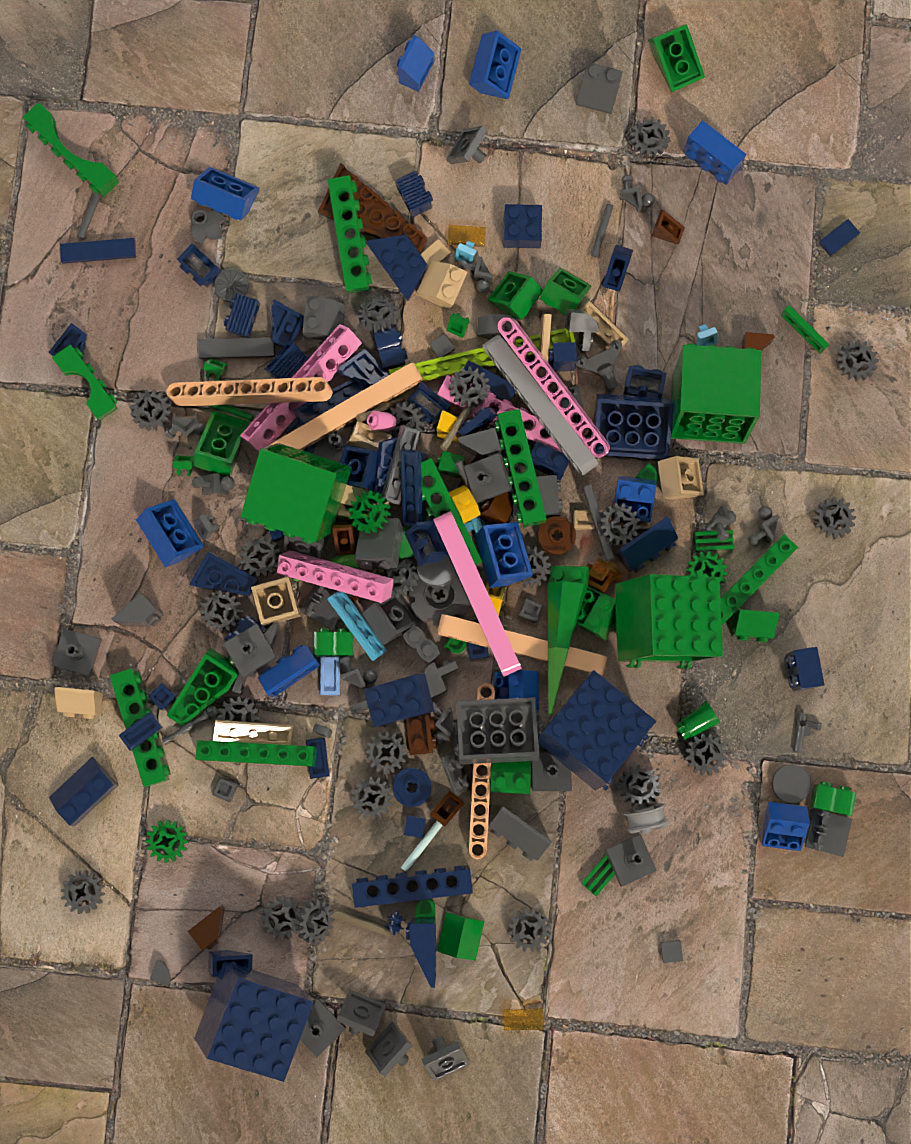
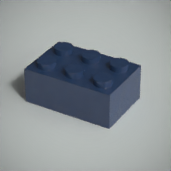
(399, 700)

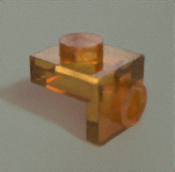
(602, 568)

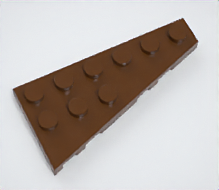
(376, 214)

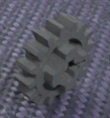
(646, 130)
(378, 314)
(863, 363)
(463, 381)
(143, 411)
(402, 413)
(842, 520)
(620, 531)
(253, 558)
(538, 568)
(404, 578)
(229, 608)
(245, 711)
(707, 745)
(376, 761)
(642, 779)
(376, 807)
(75, 888)
(270, 912)
(311, 930)
(521, 935)

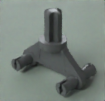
(603, 363)

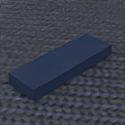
(498, 385)

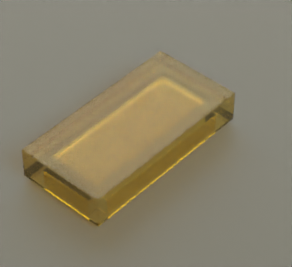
(462, 234)
(523, 1019)

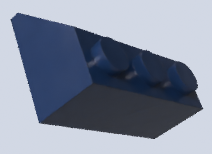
(648, 545)
(82, 792)

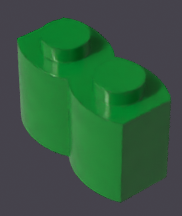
(333, 643)
(833, 799)

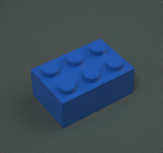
(714, 152)

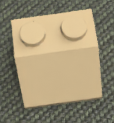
(441, 284)
(680, 477)
(78, 701)

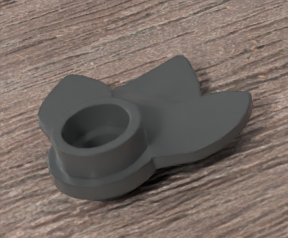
(209, 226)

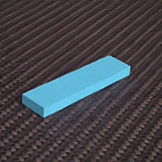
(357, 625)

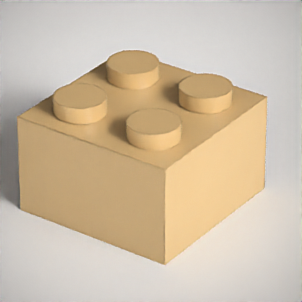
(276, 601)

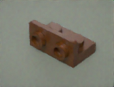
(420, 735)

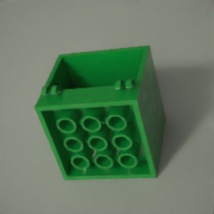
(716, 393)
(295, 492)
(668, 619)

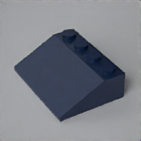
(634, 425)
(423, 943)

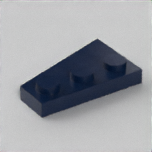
(384, 457)

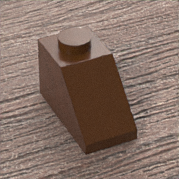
(344, 539)
(208, 929)

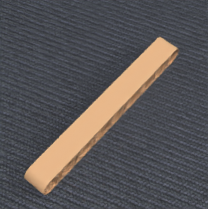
(184, 392)
(348, 410)
(521, 644)
(484, 800)

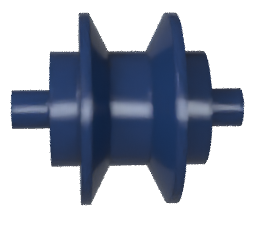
(395, 922)

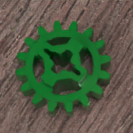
(375, 517)
(704, 563)
(164, 833)

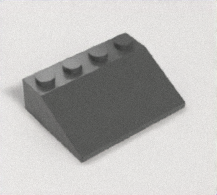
(497, 731)

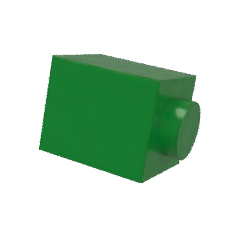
(446, 463)

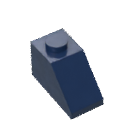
(617, 268)
(217, 957)

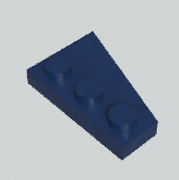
(222, 576)

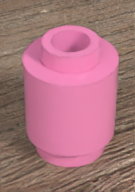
(381, 421)

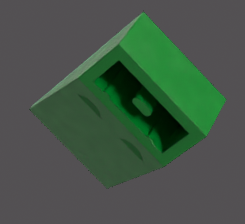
(597, 614)

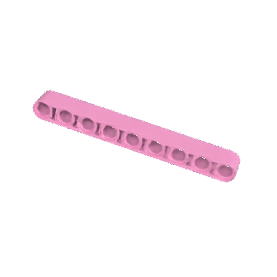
(545, 382)
(477, 594)

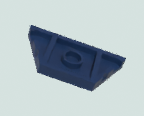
(400, 262)

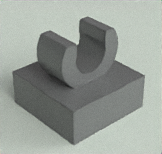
(204, 526)

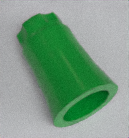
(697, 721)

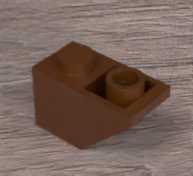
(496, 509)

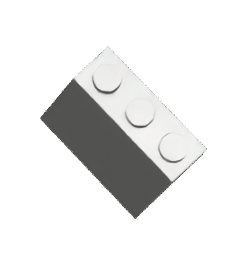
(519, 834)

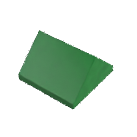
(460, 936)

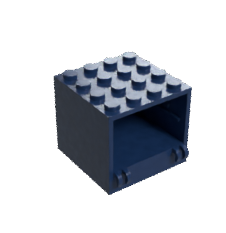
(596, 731)
(253, 1021)

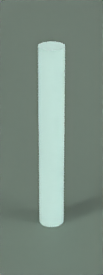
(421, 846)

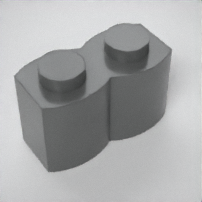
(425, 648)

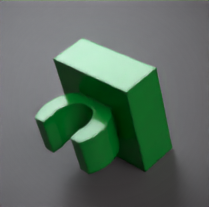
(458, 325)
(215, 367)
(183, 462)

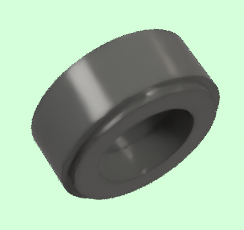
(322, 730)

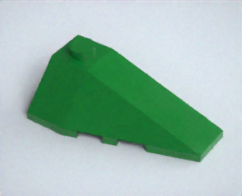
(207, 683)

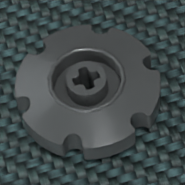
(428, 607)

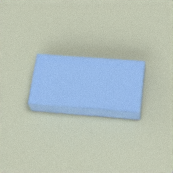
(330, 675)

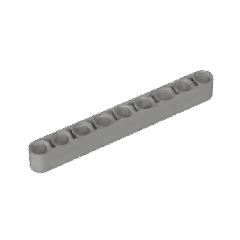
(540, 405)

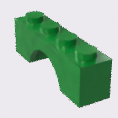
(70, 363)

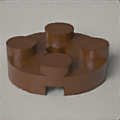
(564, 527)

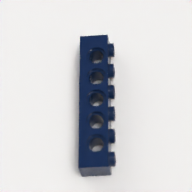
(363, 899)

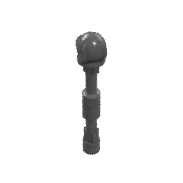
(210, 713)

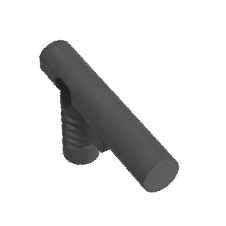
(804, 731)

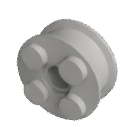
(646, 818)

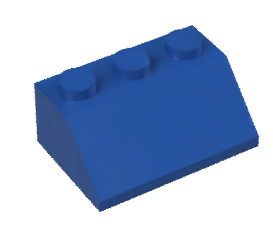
(495, 65)
(224, 193)
(169, 532)
(503, 554)
(288, 671)

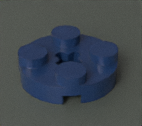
(401, 784)

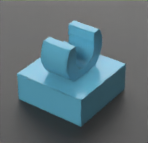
(466, 252)
(707, 336)
(475, 524)

